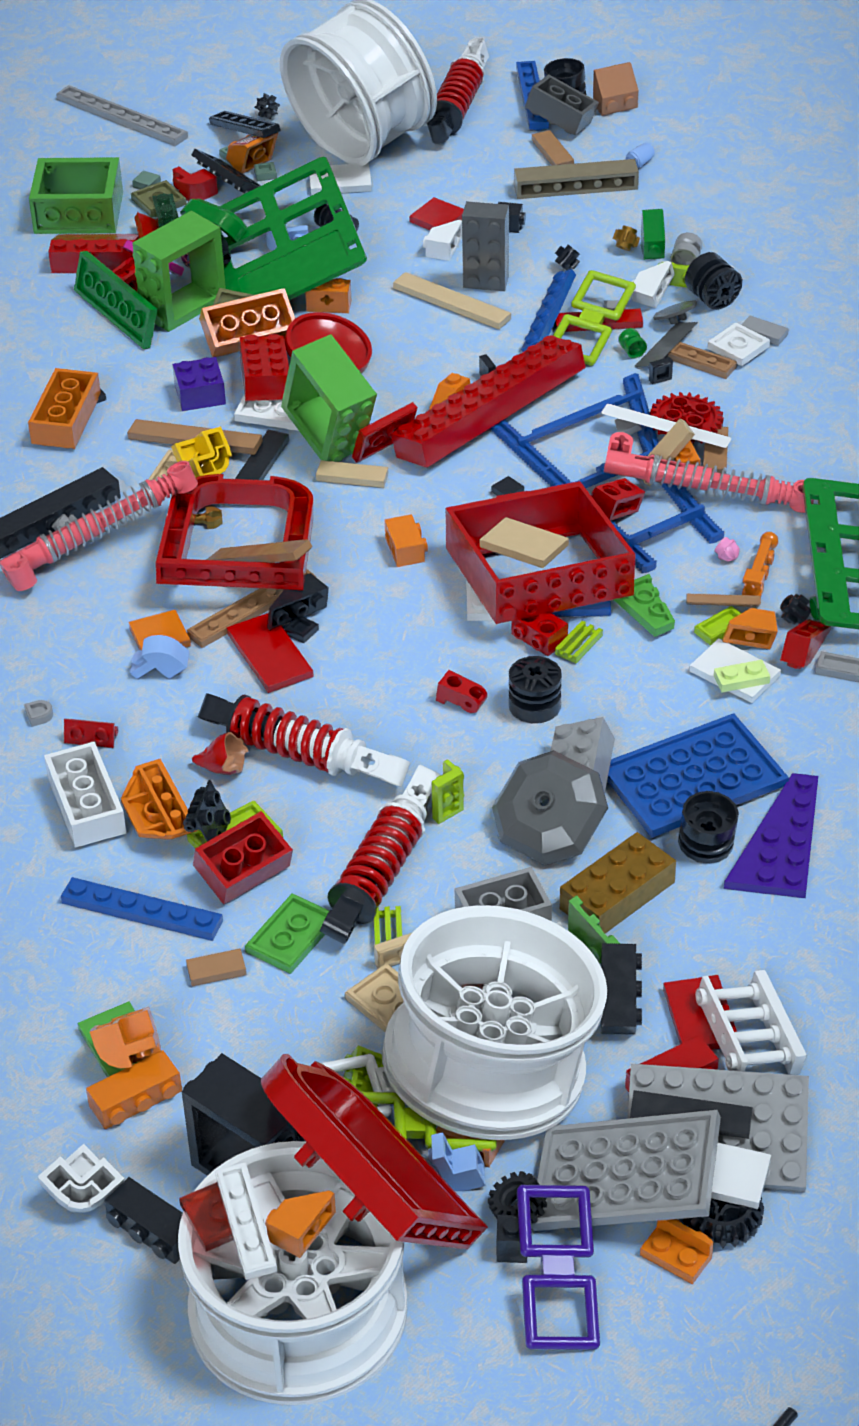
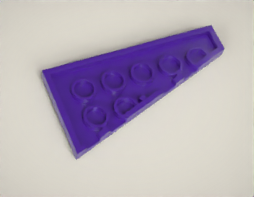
(781, 847)

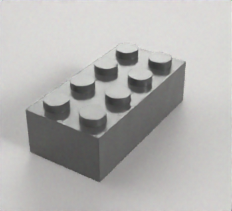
(485, 246)

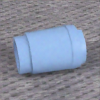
(641, 154)

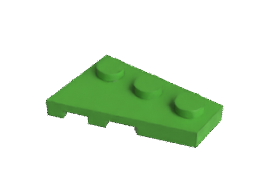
(647, 607)

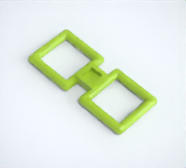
(592, 315)
(416, 1127)

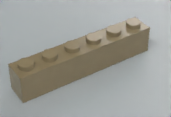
(576, 178)

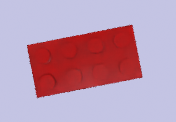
(263, 366)

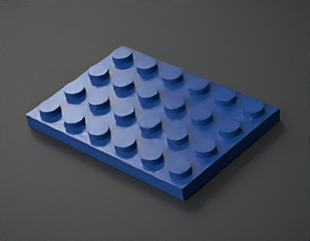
(707, 758)

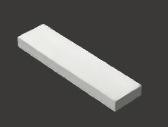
(245, 1221)

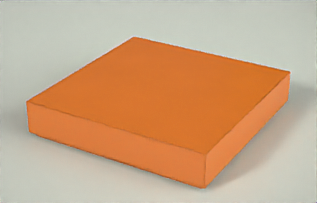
(163, 624)

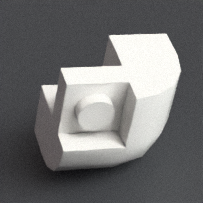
(80, 1180)

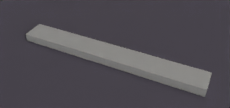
(122, 115)

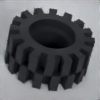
(507, 1193)

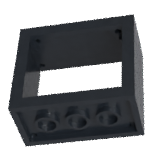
(229, 1115)

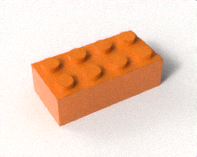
(251, 315)
(64, 408)

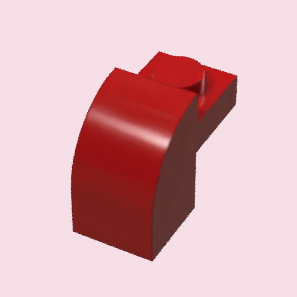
(196, 185)

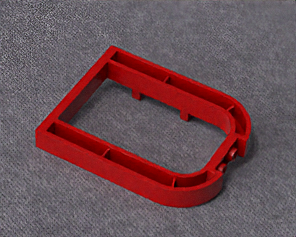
(285, 493)
(369, 1157)

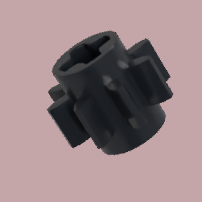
(263, 102)
(567, 257)
(795, 609)

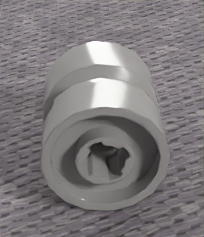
(686, 249)

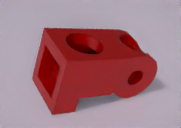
(460, 692)

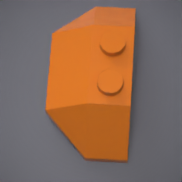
(154, 803)

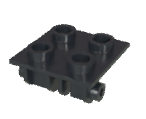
(207, 813)

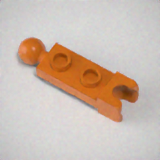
(755, 577)

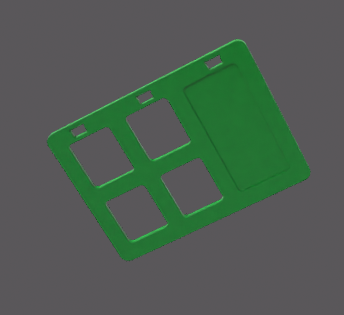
(301, 262)

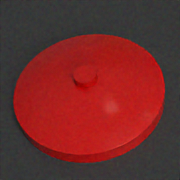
(317, 325)

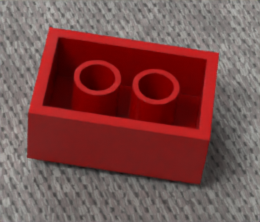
(242, 857)

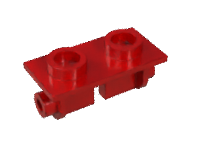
(85, 732)

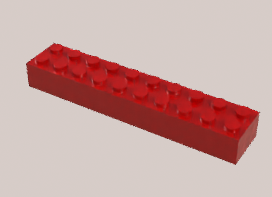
(487, 401)

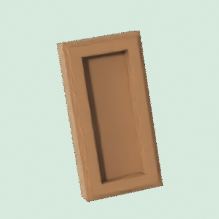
(216, 967)

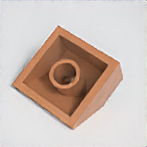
(615, 88)

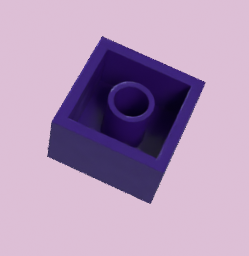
(199, 383)

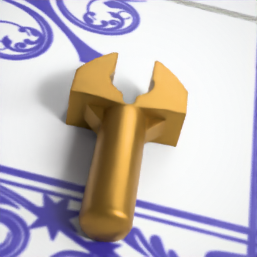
(211, 518)

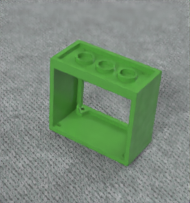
(76, 195)
(159, 248)
(327, 398)

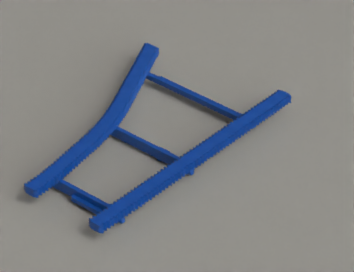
(648, 440)

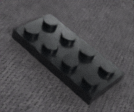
(229, 174)

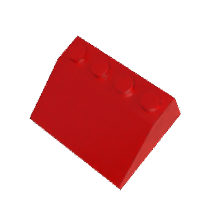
(107, 248)

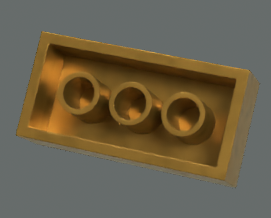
(621, 881)

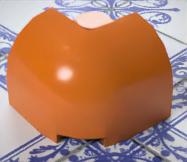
(126, 1039)

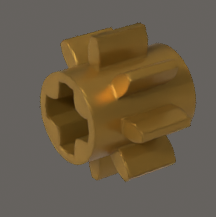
(626, 238)

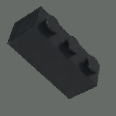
(619, 968)
(145, 1218)

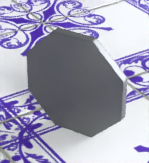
(674, 310)

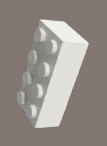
(85, 794)

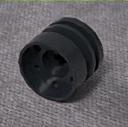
(569, 72)
(713, 280)
(535, 689)
(708, 827)

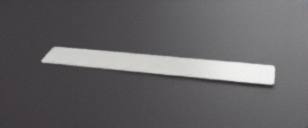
(663, 424)

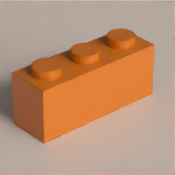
(134, 1089)

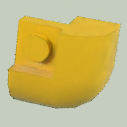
(206, 452)

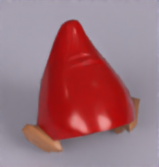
(223, 755)

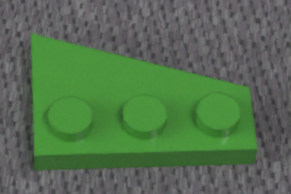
(587, 928)

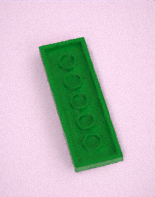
(115, 299)

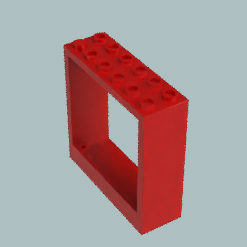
(557, 509)

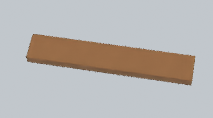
(174, 433)
(264, 552)
(241, 610)

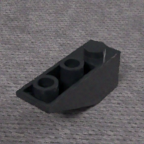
(298, 603)

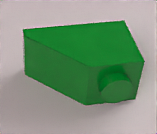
(652, 234)

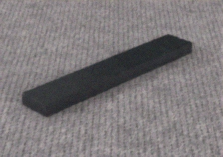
(244, 124)

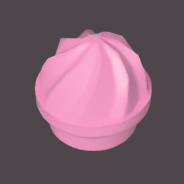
(727, 549)

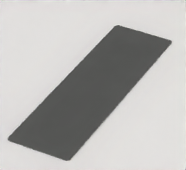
(667, 343)

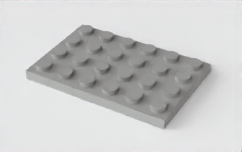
(777, 1118)
(632, 1167)

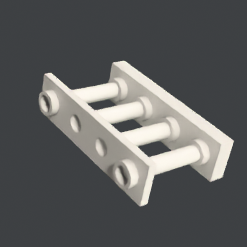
(768, 1009)

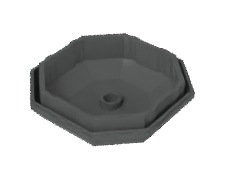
(561, 826)

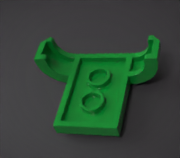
(225, 219)

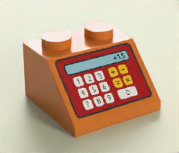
(251, 151)

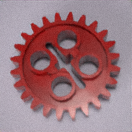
(693, 410)

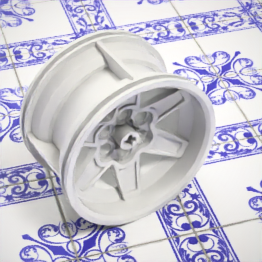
(358, 81)
(493, 1022)
(330, 1347)

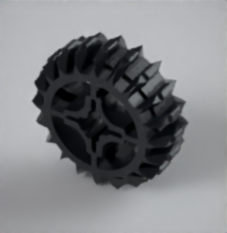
(728, 1222)

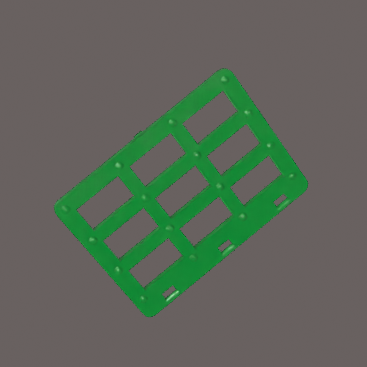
(828, 566)

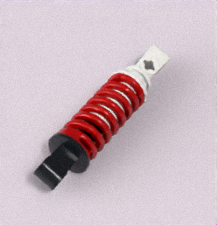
(458, 90)
(301, 739)
(379, 858)

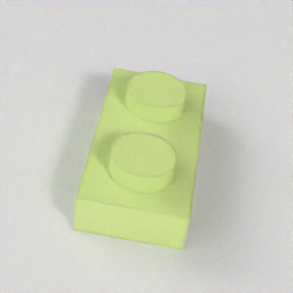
(741, 675)

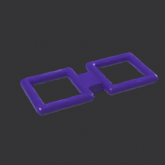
(558, 1267)

